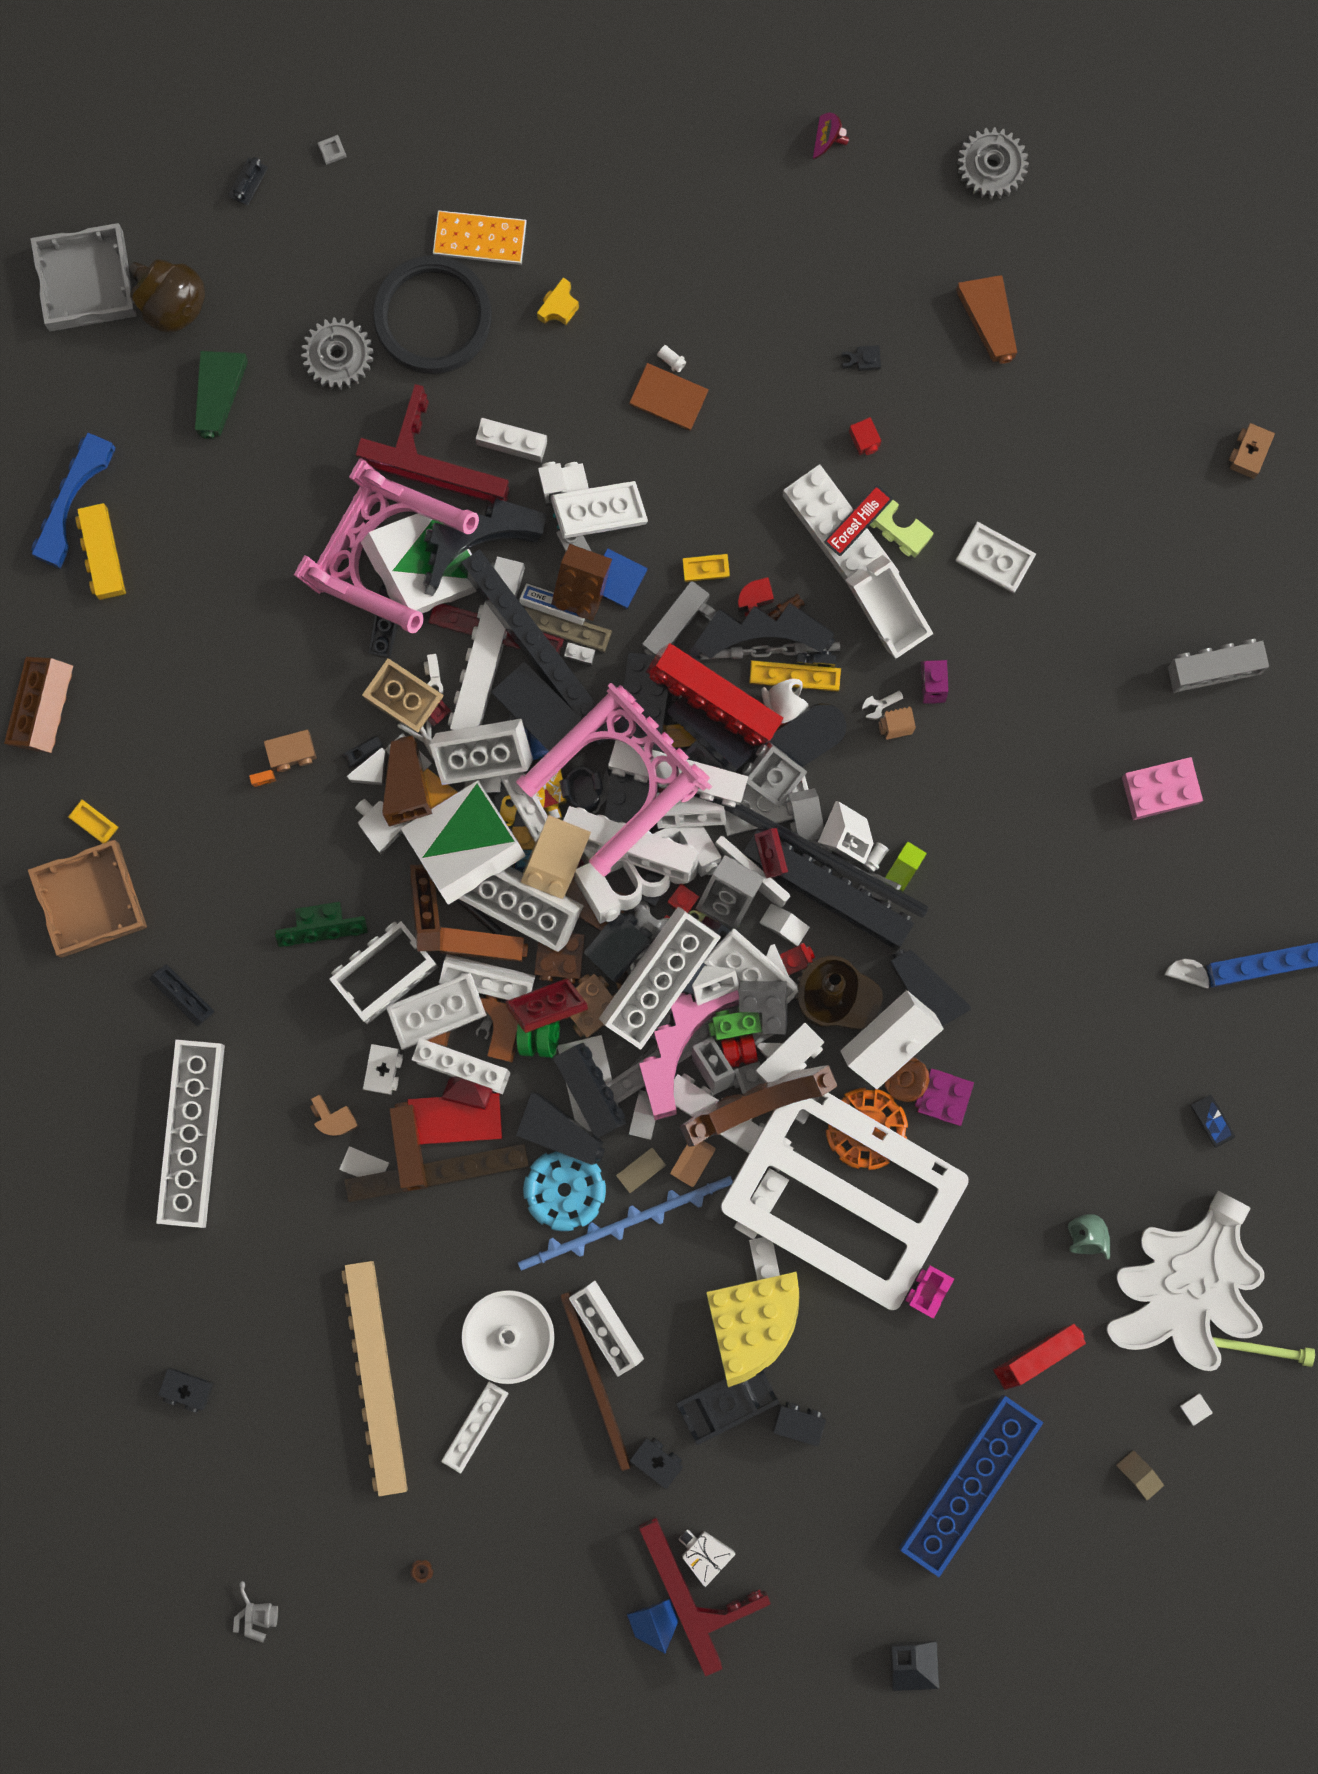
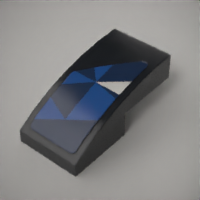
(1213, 1121)

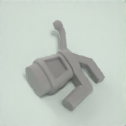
(258, 1614)

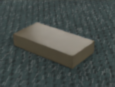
(641, 1170)

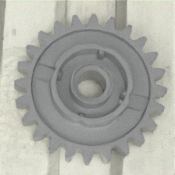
(992, 147)
(337, 337)

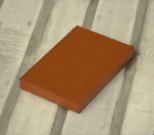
(668, 397)

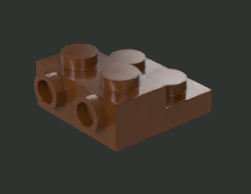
(561, 964)

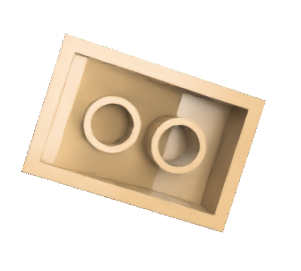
(402, 695)
(555, 857)

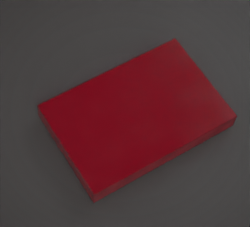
(546, 1005)

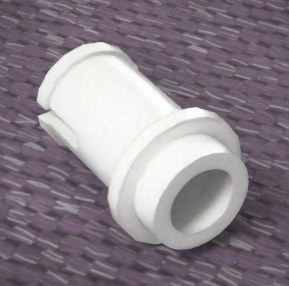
(671, 358)
(875, 857)

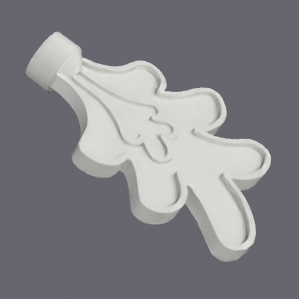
(1189, 1284)

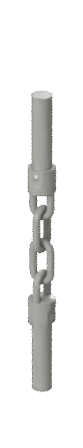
(738, 652)

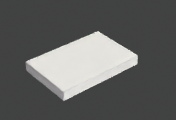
(995, 557)

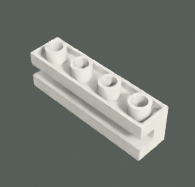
(488, 978)

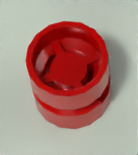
(739, 1050)

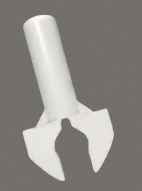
(881, 704)

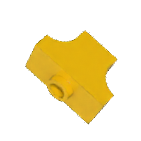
(558, 304)

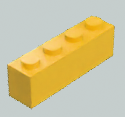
(101, 551)

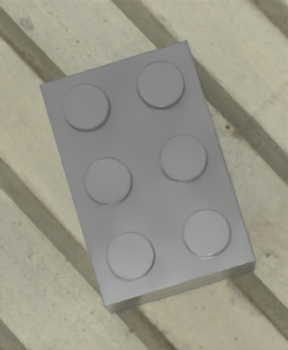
(729, 892)

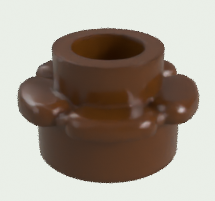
(421, 1577)

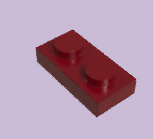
(771, 853)

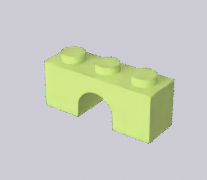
(911, 539)

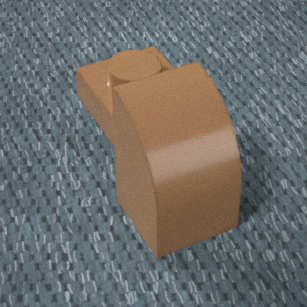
(333, 1124)

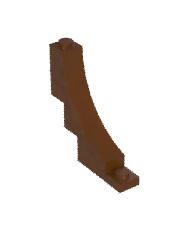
(764, 1097)

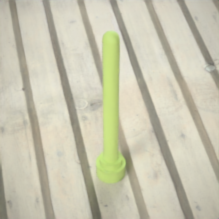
(1304, 1356)

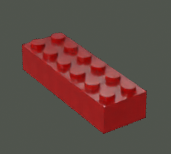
(714, 695)

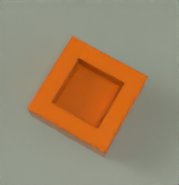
(262, 778)

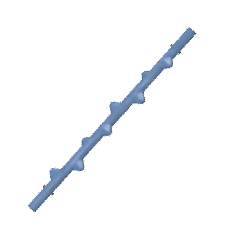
(617, 1229)

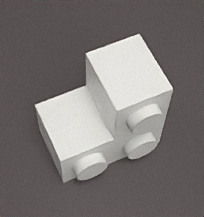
(561, 480)

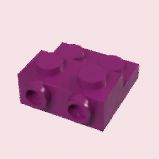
(945, 1097)

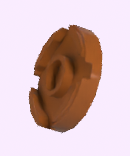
(909, 1081)

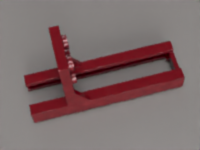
(406, 463)
(695, 1620)

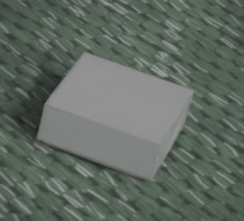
(332, 149)

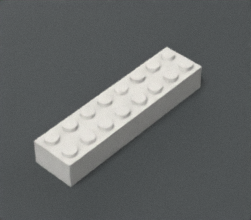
(190, 1133)

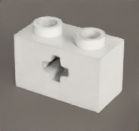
(377, 1058)

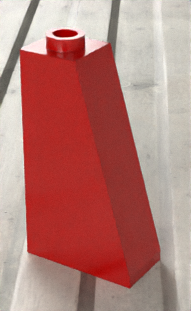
(1040, 1357)

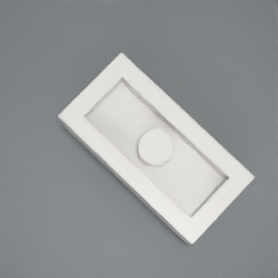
(764, 1258)

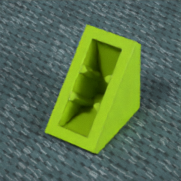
(906, 865)

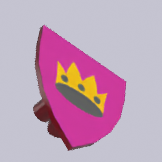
(828, 132)

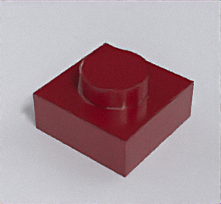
(439, 713)

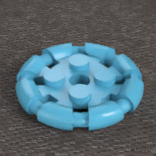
(554, 1200)

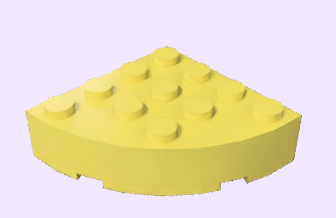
(753, 1323)

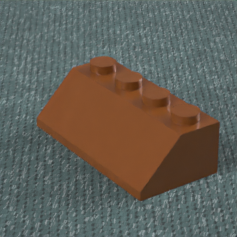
(38, 704)

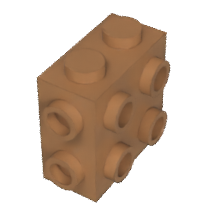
(597, 998)

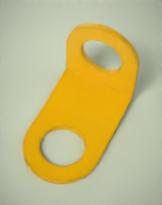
(507, 813)

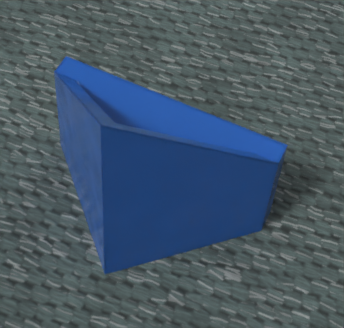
(655, 1624)

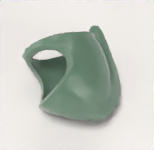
(1096, 1235)

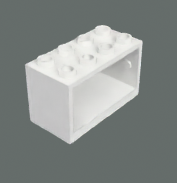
(398, 989)

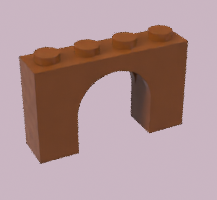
(504, 1033)

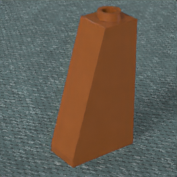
(989, 312)
(482, 945)

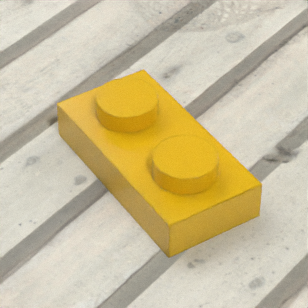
(706, 568)

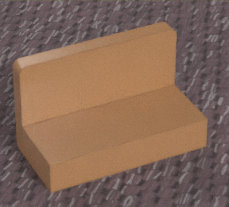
(692, 1162)

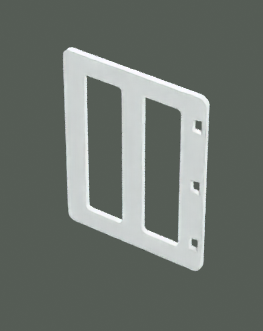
(917, 1236)

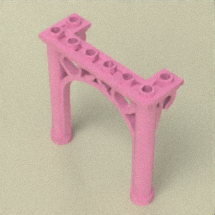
(352, 530)
(680, 787)

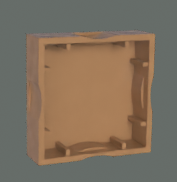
(87, 899)

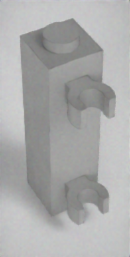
(678, 618)

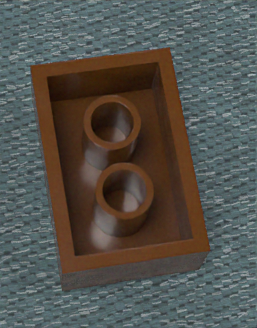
(581, 582)

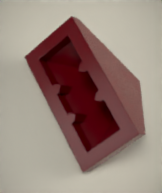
(467, 1093)

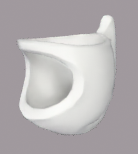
(784, 701)

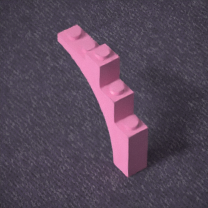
(660, 1072)

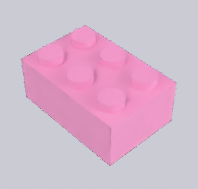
(1162, 788)

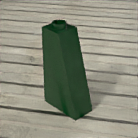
(217, 387)

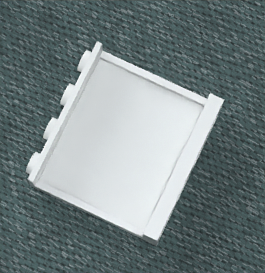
(461, 1065)

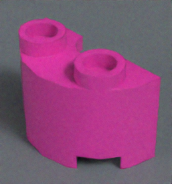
(930, 1291)

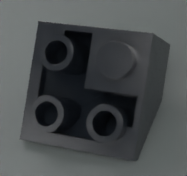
(914, 1665)

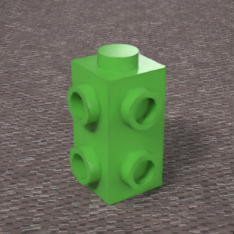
(734, 1025)

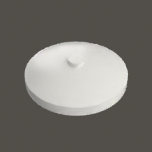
(508, 1337)

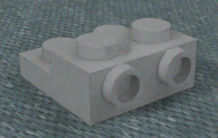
(773, 773)

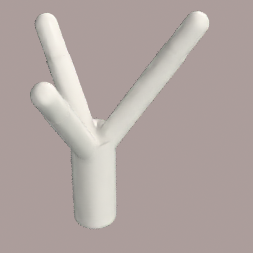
(426, 737)

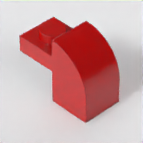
(755, 593)

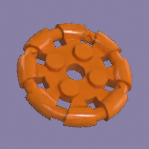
(880, 1101)

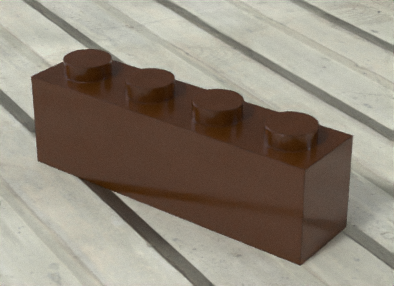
(424, 909)

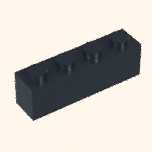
(590, 1090)

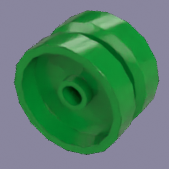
(541, 1040)

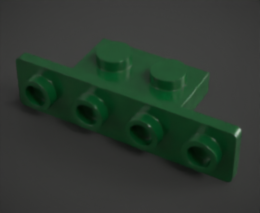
(320, 923)

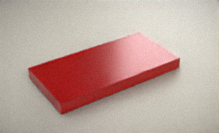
(453, 1122)

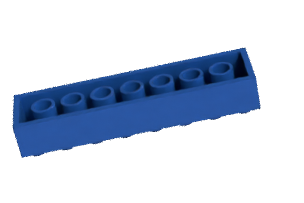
(970, 1485)

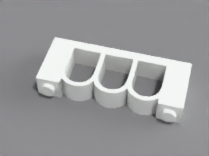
(607, 904)

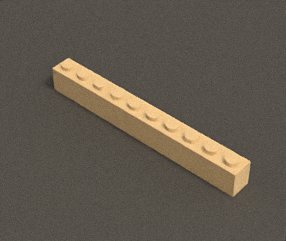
(375, 1377)

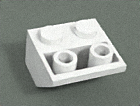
(847, 834)

